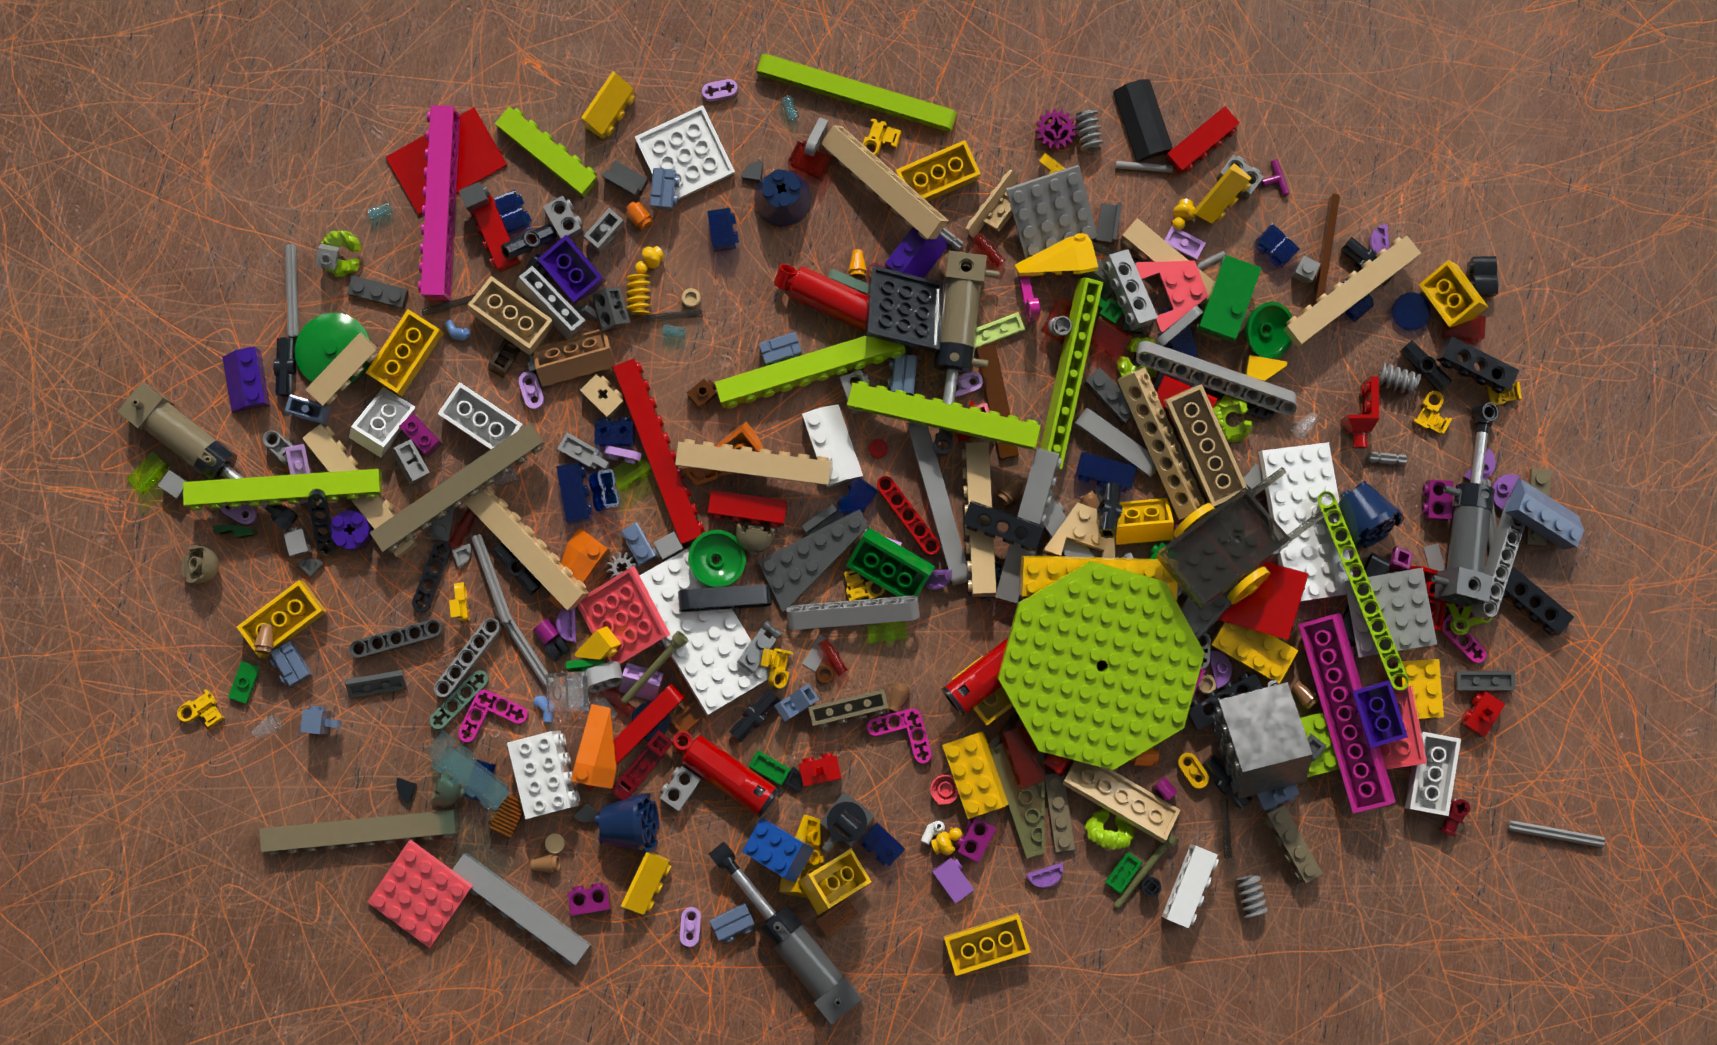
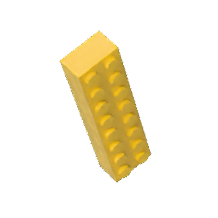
(1044, 570)

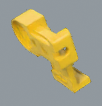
(881, 134)
(1051, 163)
(1496, 398)
(1432, 417)
(857, 588)
(459, 605)
(777, 660)
(204, 706)

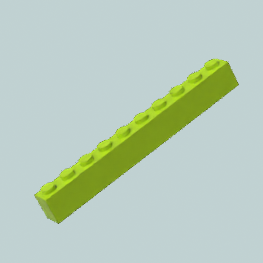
(1071, 367)
(805, 369)
(944, 416)
(281, 489)

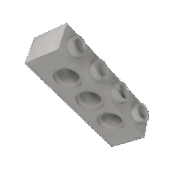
(1129, 279)

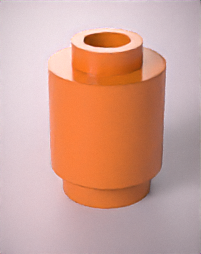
(638, 215)
(1147, 758)

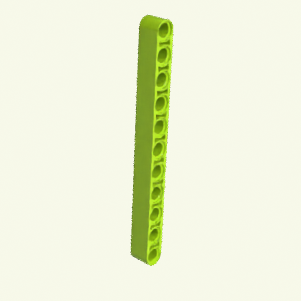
(856, 92)
(1362, 580)

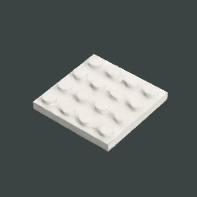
(690, 148)

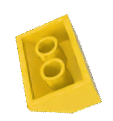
(608, 106)
(1223, 194)
(1453, 294)
(1145, 521)
(646, 883)

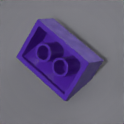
(916, 254)
(571, 269)
(246, 379)
(1379, 714)

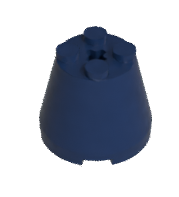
(780, 207)
(1368, 515)
(629, 824)

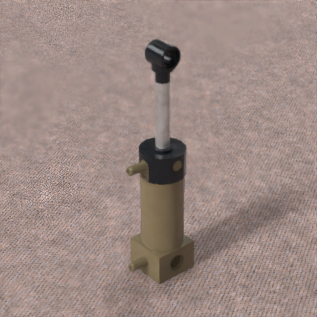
(959, 326)
(207, 456)

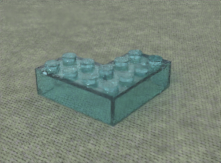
(465, 770)

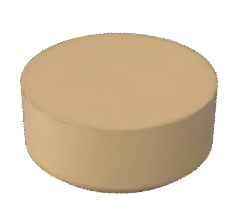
(691, 298)
(1207, 684)
(555, 843)

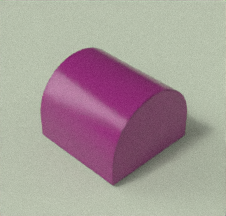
(1400, 559)
(545, 631)
(1164, 789)

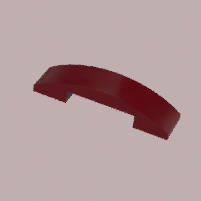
(642, 766)

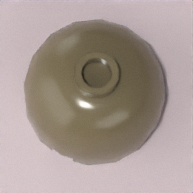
(754, 537)
(199, 565)
(446, 792)

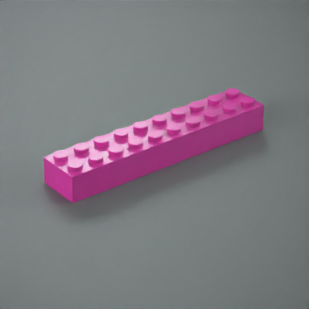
(440, 203)
(1335, 679)

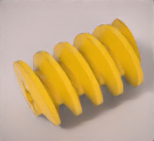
(637, 294)

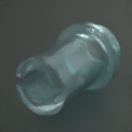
(789, 107)
(379, 211)
(674, 331)

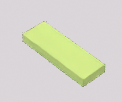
(998, 330)

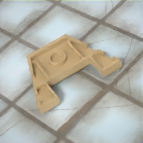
(1083, 528)

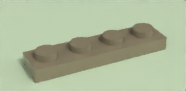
(1540, 480)
(1059, 813)

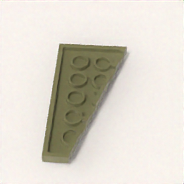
(1025, 804)

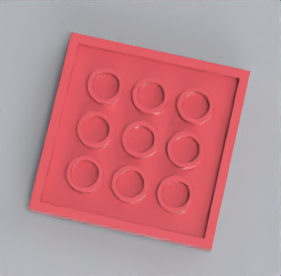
(627, 611)
(1409, 750)
(420, 893)

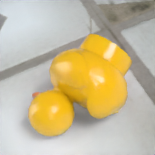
(1182, 213)
(652, 259)
(943, 841)

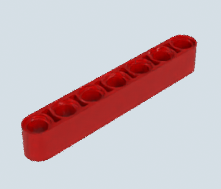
(645, 723)

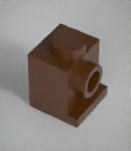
(702, 400)

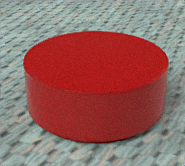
(877, 448)

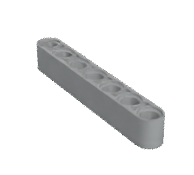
(1500, 562)
(853, 612)

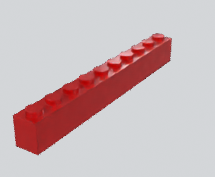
(658, 452)

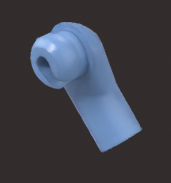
(456, 333)
(541, 702)

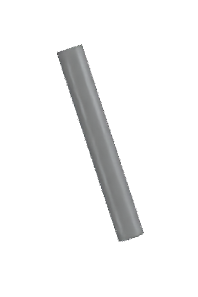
(1144, 166)
(1211, 260)

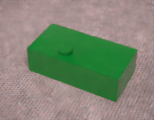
(1229, 298)
(889, 565)

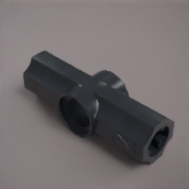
(520, 245)
(1359, 254)
(284, 367)
(1434, 375)
(1109, 510)
(524, 577)
(754, 716)
(1216, 770)

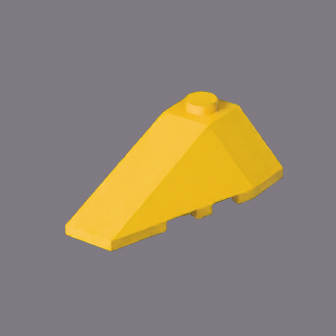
(1070, 254)
(810, 833)

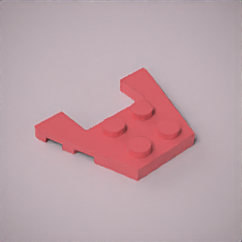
(1181, 284)

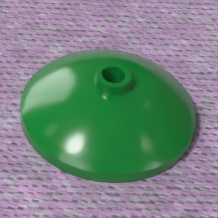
(1273, 340)
(717, 545)

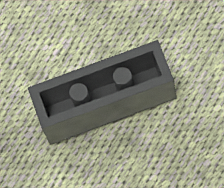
(1109, 395)

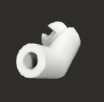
(932, 830)

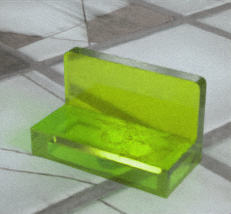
(147, 473)
(628, 474)
(886, 631)

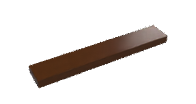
(1326, 247)
(996, 392)

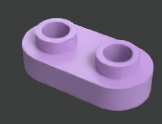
(964, 385)
(532, 390)
(630, 456)
(237, 514)
(690, 926)

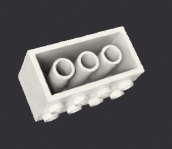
(543, 774)

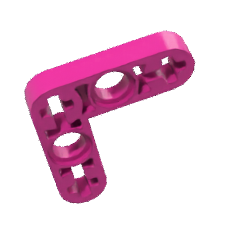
(1031, 304)
(1453, 638)
(484, 709)
(905, 723)

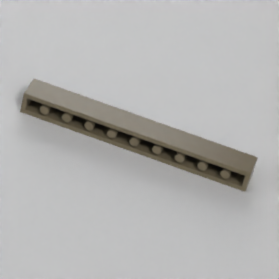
(457, 488)
(358, 830)

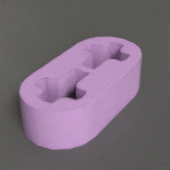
(719, 85)

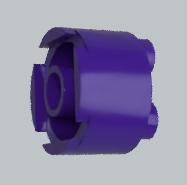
(342, 524)

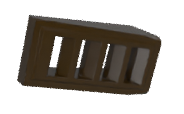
(493, 367)

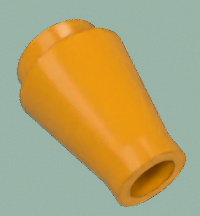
(857, 265)

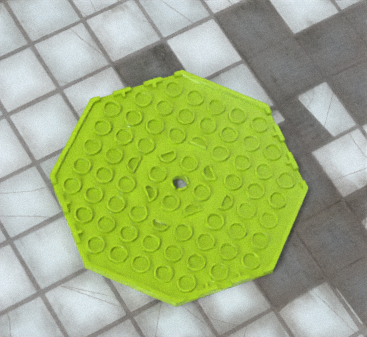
(1055, 655)

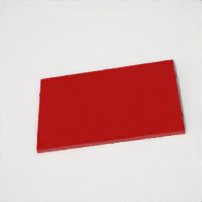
(476, 159)
(1272, 605)

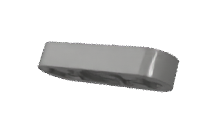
(816, 136)
(1179, 326)

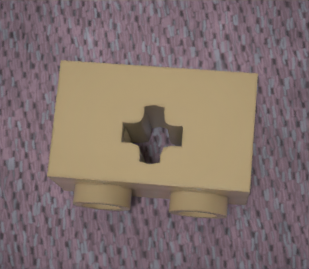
(606, 406)

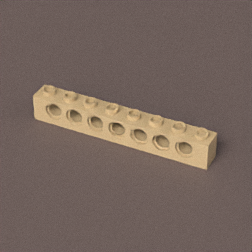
(1161, 442)

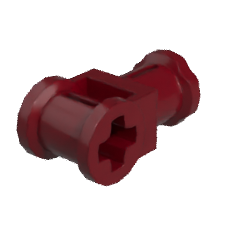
(1455, 816)

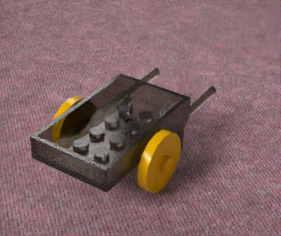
(1209, 560)

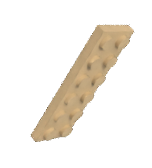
(1123, 798)

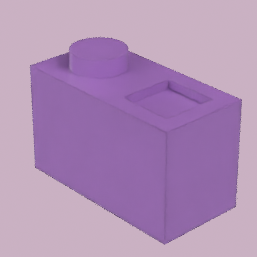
(953, 879)

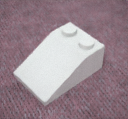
(380, 422)

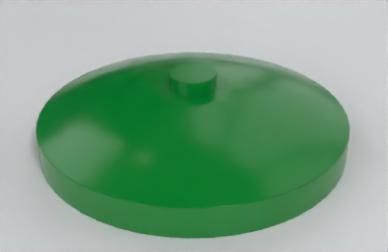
(324, 340)

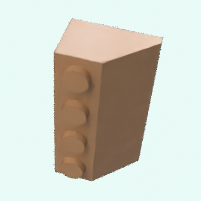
(573, 357)

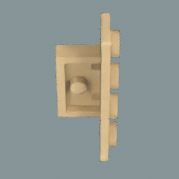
(996, 209)

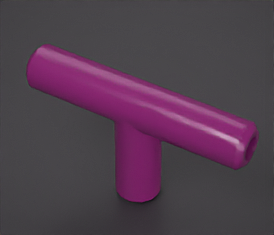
(1278, 178)

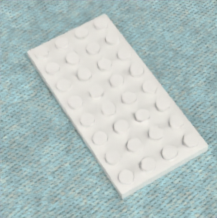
(1295, 500)
(713, 635)

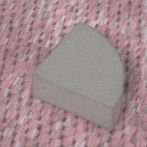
(462, 555)

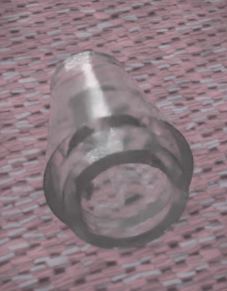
(1305, 425)
(267, 726)

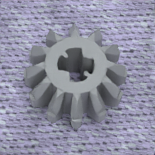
(615, 566)

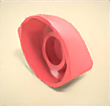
(944, 789)

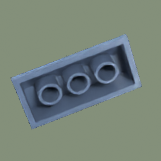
(1544, 516)

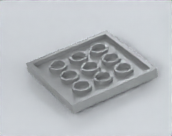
(1051, 210)
(1405, 610)

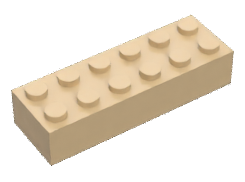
(1205, 444)

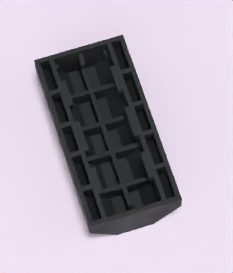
(1142, 119)

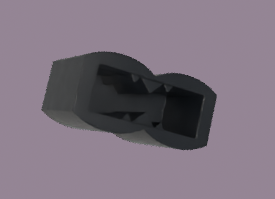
(1484, 275)

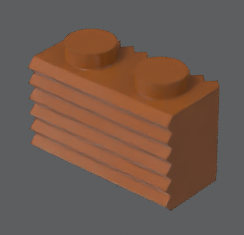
(507, 817)

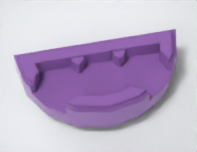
(1379, 239)
(1489, 466)
(1503, 488)
(938, 579)
(566, 624)
(1220, 667)
(1046, 876)

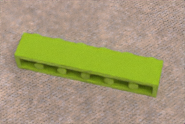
(546, 152)

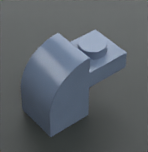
(796, 702)

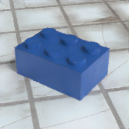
(778, 850)

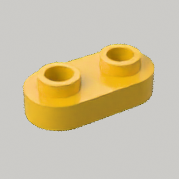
(1195, 768)

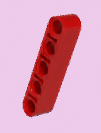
(906, 506)

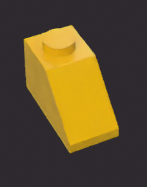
(1263, 368)
(599, 645)

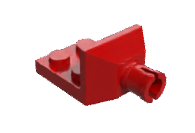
(1363, 424)

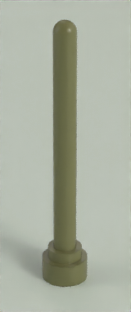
(678, 640)
(1171, 840)

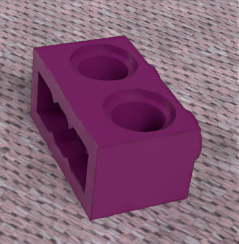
(420, 434)
(1443, 501)
(980, 841)
(590, 904)

